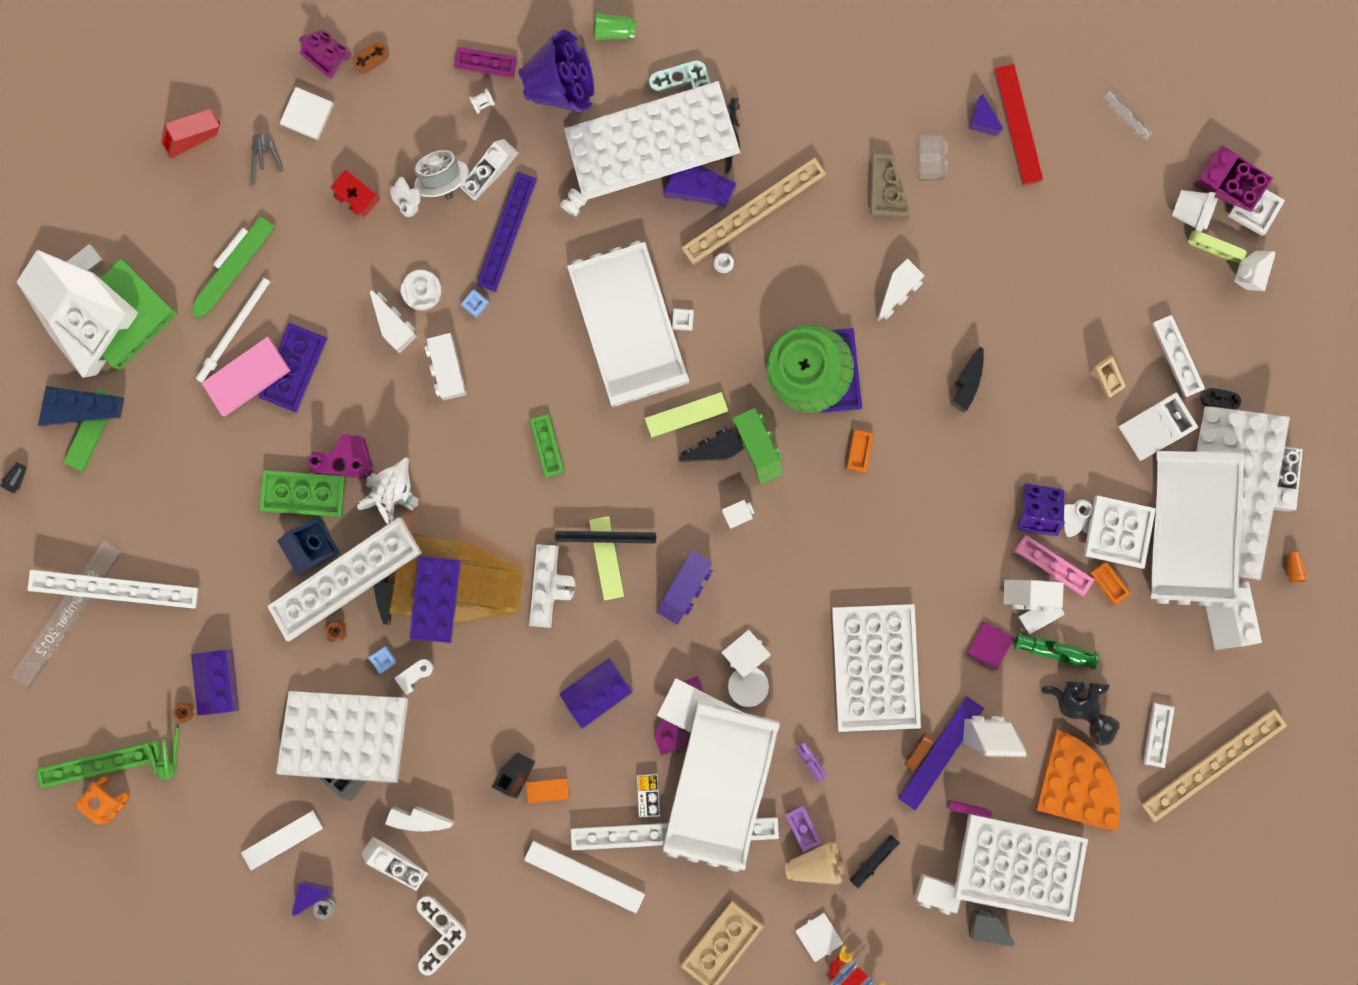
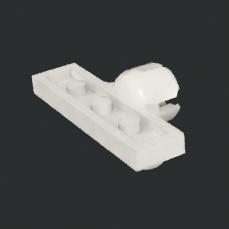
(547, 586)

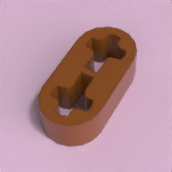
(368, 53)
(919, 751)

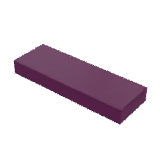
(485, 62)

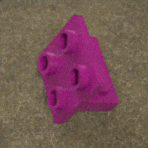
(323, 52)

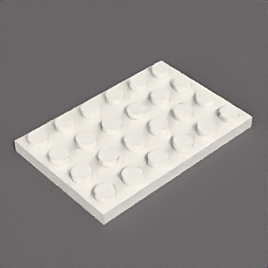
(876, 668)
(342, 736)
(1020, 868)

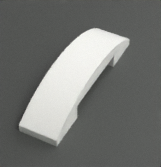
(282, 840)

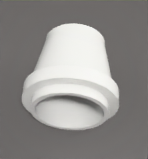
(1195, 208)

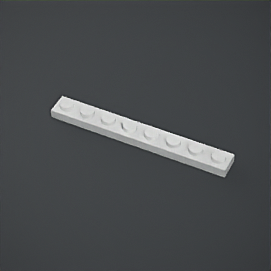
(113, 589)

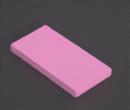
(246, 376)

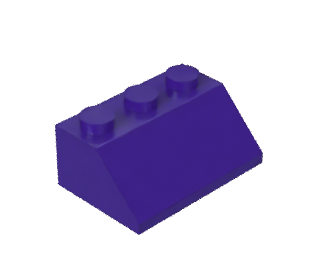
(215, 682)
(595, 693)

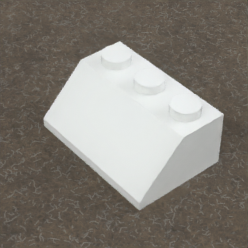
(1234, 625)

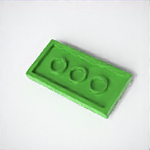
(302, 493)

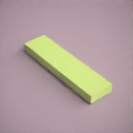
(686, 415)
(607, 561)

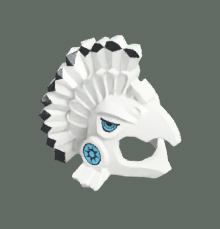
(390, 489)

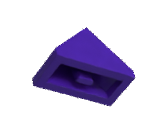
(984, 118)
(308, 895)

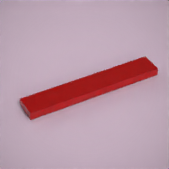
(1018, 124)

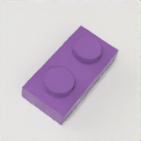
(803, 828)

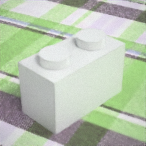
(936, 893)

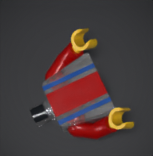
(846, 971)

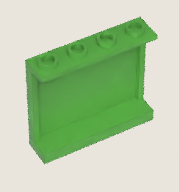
(151, 319)

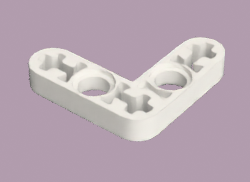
(445, 930)

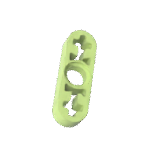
(1217, 246)

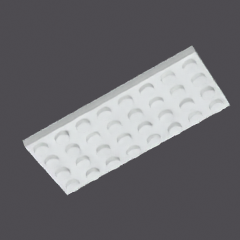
(651, 140)
(1263, 443)

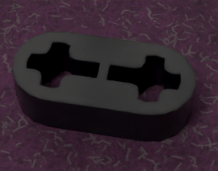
(1220, 394)

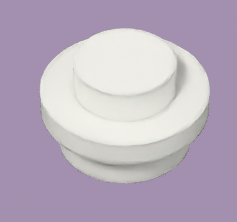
(723, 263)

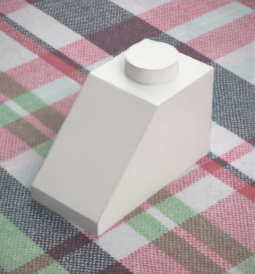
(1255, 270)

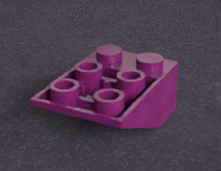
(1233, 179)

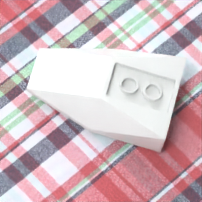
(75, 309)

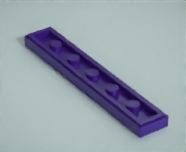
(506, 232)
(939, 754)

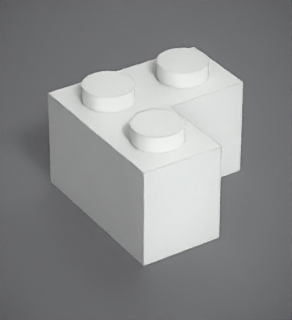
(1033, 594)

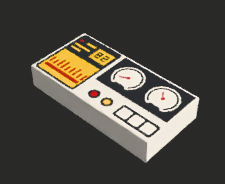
(648, 795)

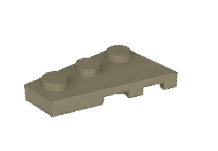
(885, 188)

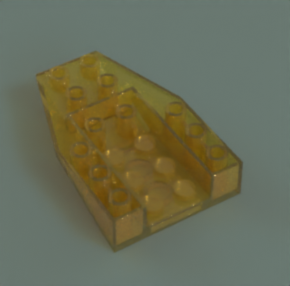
(485, 582)

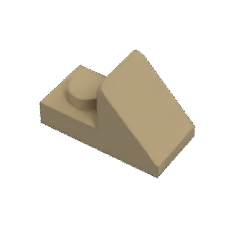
(1108, 376)

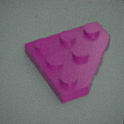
(670, 736)

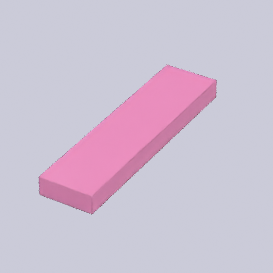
(1054, 565)

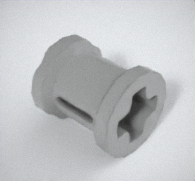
(324, 915)

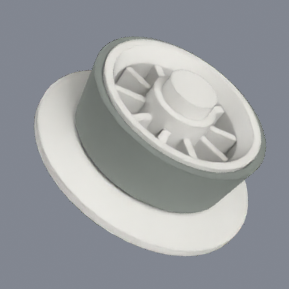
(439, 174)

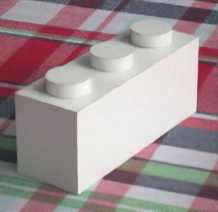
(445, 367)

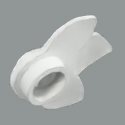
(405, 198)
(1075, 520)

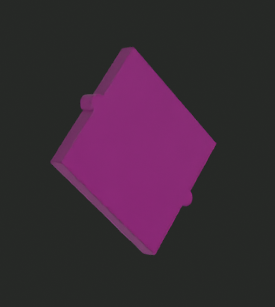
(990, 645)

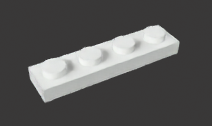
(1178, 356)

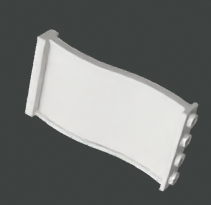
(628, 323)
(1198, 528)
(720, 786)

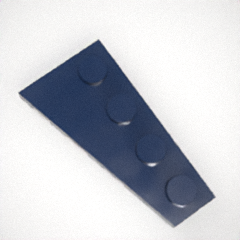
(72, 406)

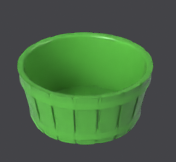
(828, 373)

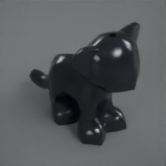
(1101, 727)

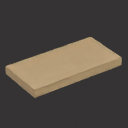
(722, 945)

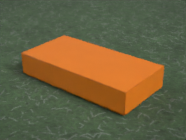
(859, 451)
(1109, 583)
(547, 790)

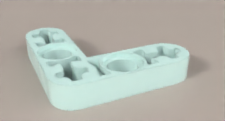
(688, 77)

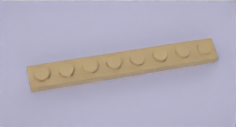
(753, 211)
(1213, 765)

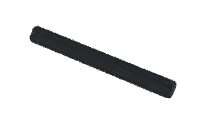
(605, 537)

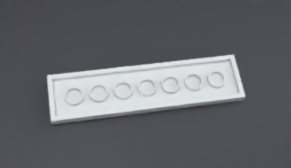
(344, 579)

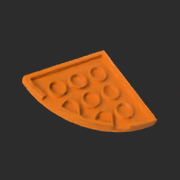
(1078, 784)

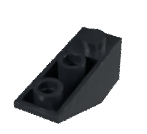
(717, 449)

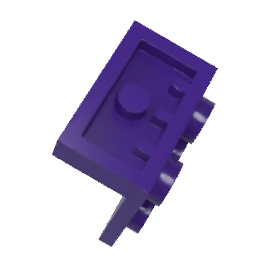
(1042, 510)

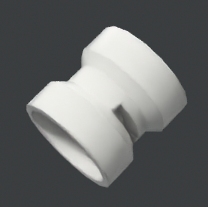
(573, 202)

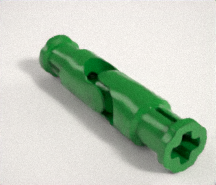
(1059, 651)

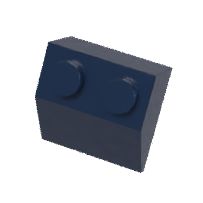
(308, 546)

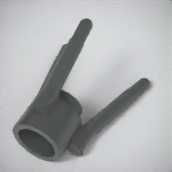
(261, 146)

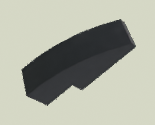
(969, 381)

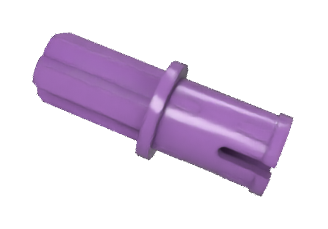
(811, 762)

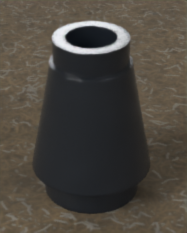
(13, 478)

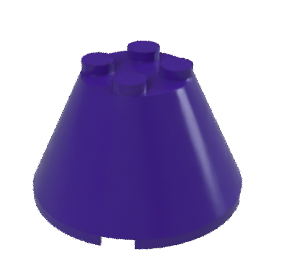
(559, 74)

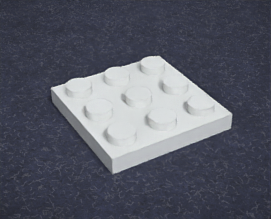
(1119, 532)

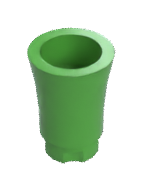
(613, 27)

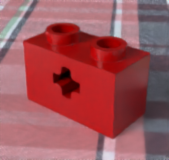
(365, 199)

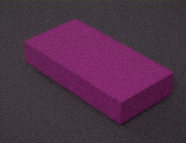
(969, 809)

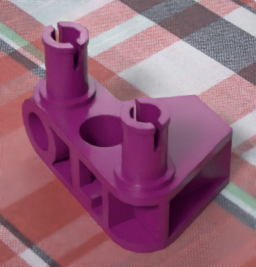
(349, 450)

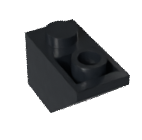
(513, 775)

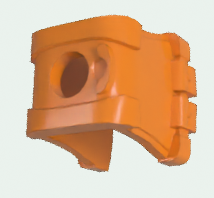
(109, 806)

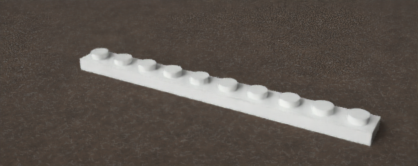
(649, 834)

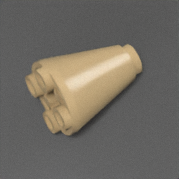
(817, 866)

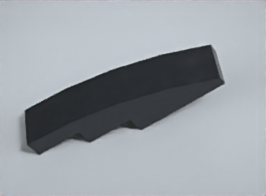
(383, 595)

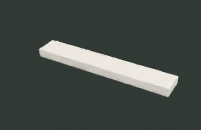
(584, 876)

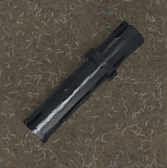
(878, 857)

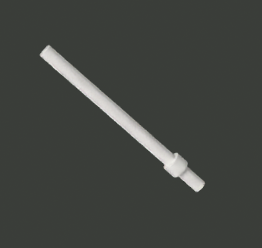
(210, 363)

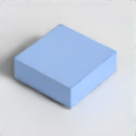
(474, 303)
(382, 660)

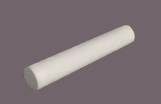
(230, 248)

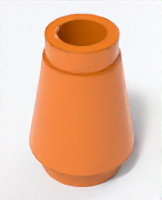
(1295, 568)

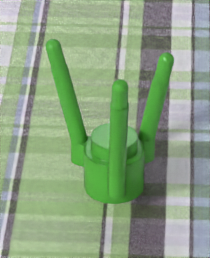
(165, 767)

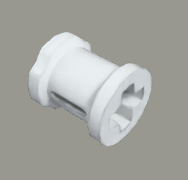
(482, 101)

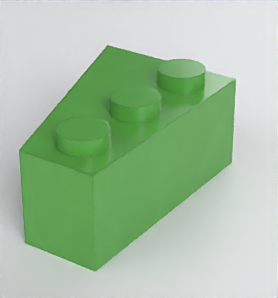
(759, 445)

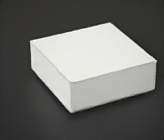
(682, 319)

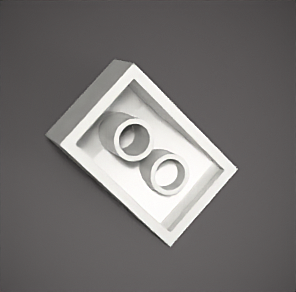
(992, 737)

